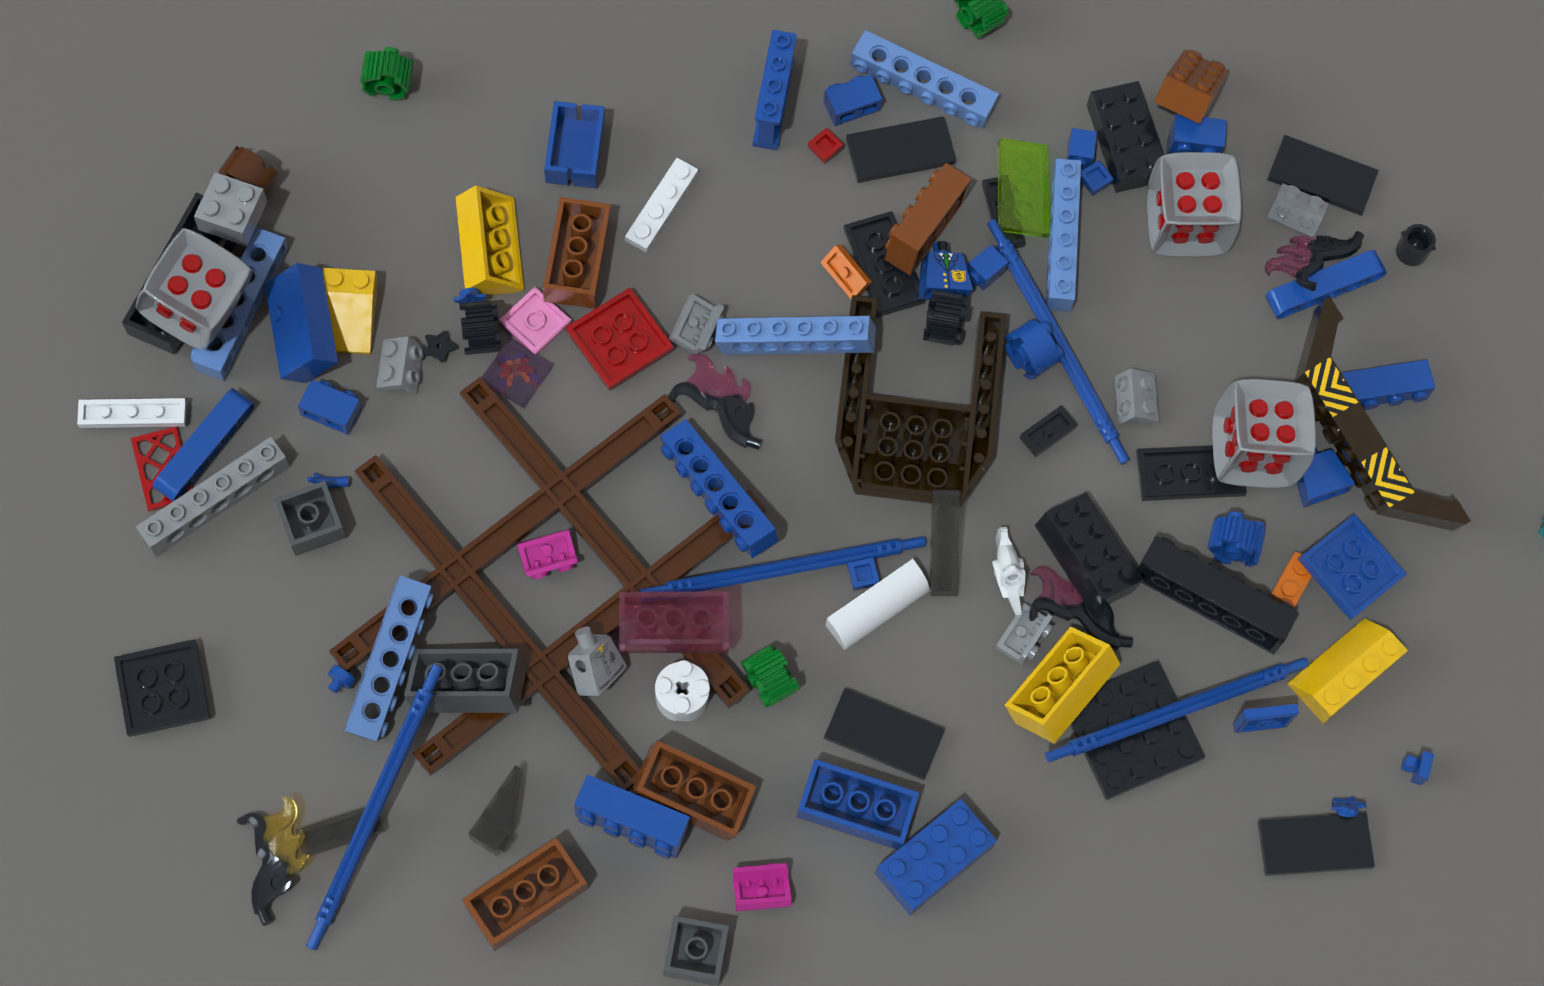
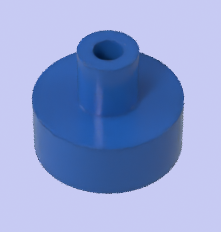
(340, 679)

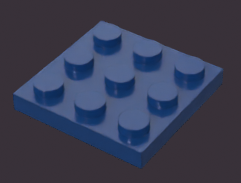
(1352, 566)

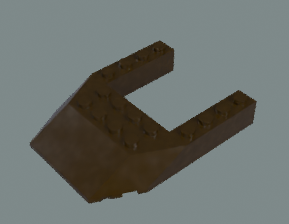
(912, 445)

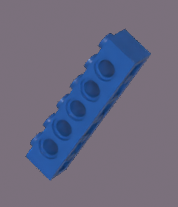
(684, 439)

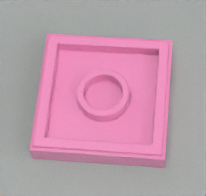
(534, 321)

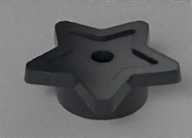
(443, 351)

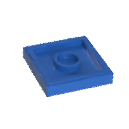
(1265, 718)

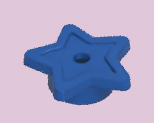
(469, 295)
(1347, 807)

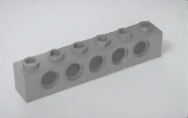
(213, 496)

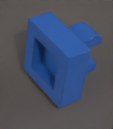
(1419, 767)

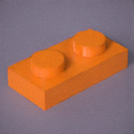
(845, 271)
(1291, 582)

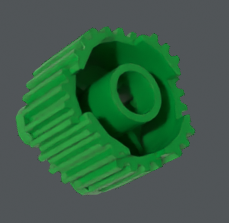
(981, 15)
(386, 73)
(770, 675)

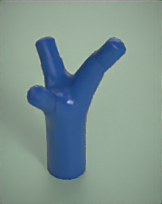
(331, 482)

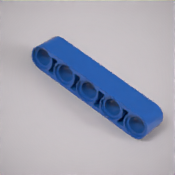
(1330, 283)
(203, 445)

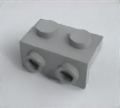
(1298, 210)
(696, 324)
(400, 365)
(1136, 397)
(1022, 635)

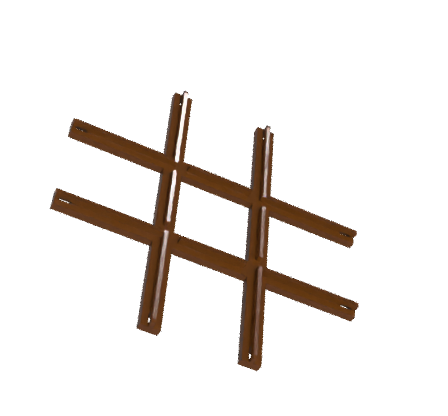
(459, 571)

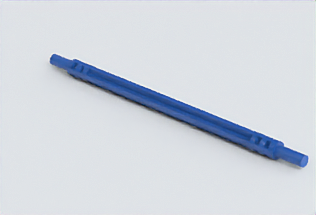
(1069, 360)
(789, 566)
(1176, 710)
(374, 807)

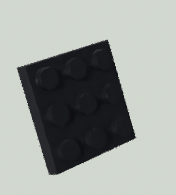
(161, 688)

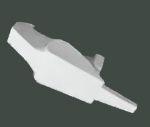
(1009, 570)

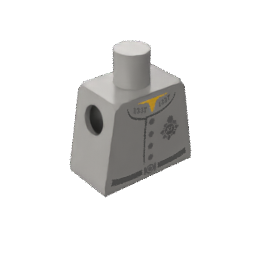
(594, 662)

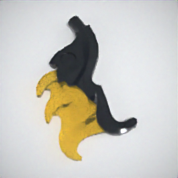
(279, 852)

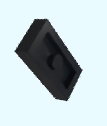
(1048, 431)

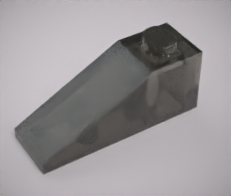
(497, 821)

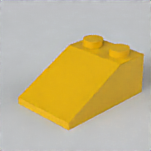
(351, 308)

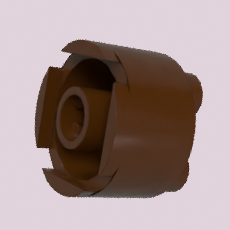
(249, 168)

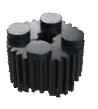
(945, 317)
(479, 327)

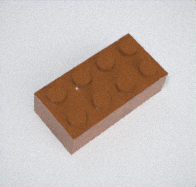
(1192, 85)
(927, 218)
(577, 252)
(694, 788)
(525, 894)

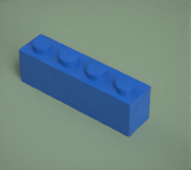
(1391, 384)

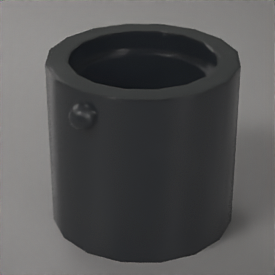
(1415, 244)

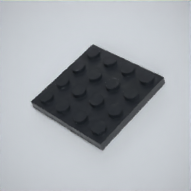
(1143, 755)

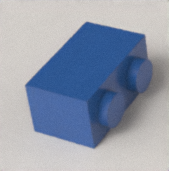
(852, 99)
(330, 406)

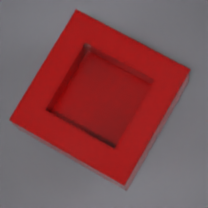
(825, 145)

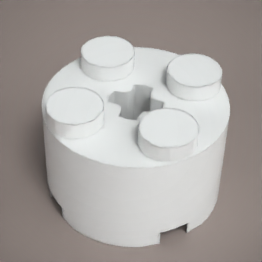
(682, 676)

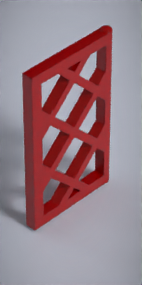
(141, 461)

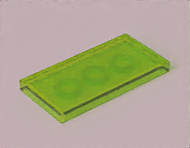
(1023, 187)

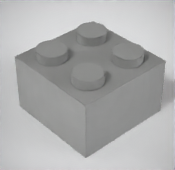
(230, 209)

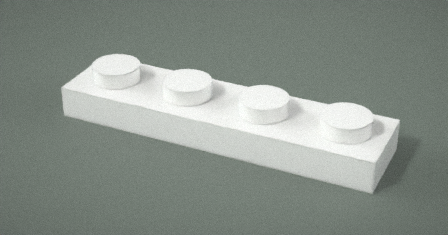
(661, 205)
(132, 413)

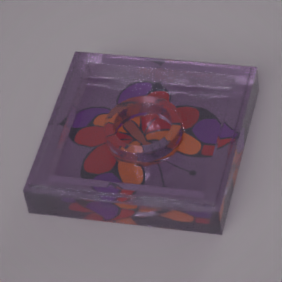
(516, 373)

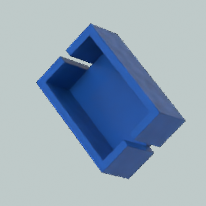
(574, 145)

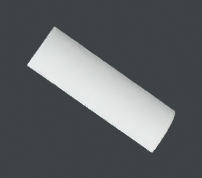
(878, 604)

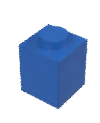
(1081, 146)
(987, 267)

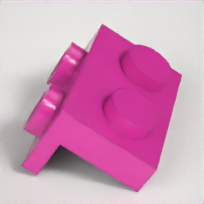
(547, 554)
(761, 887)

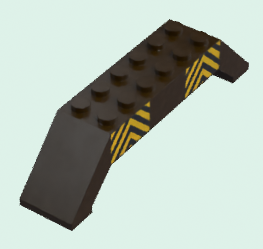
(1357, 438)

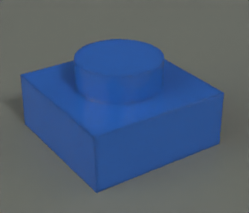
(1096, 177)
(863, 573)

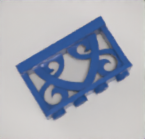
(774, 90)

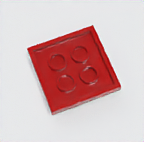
(619, 338)

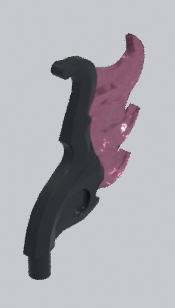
(1309, 256)
(720, 394)
(1065, 602)

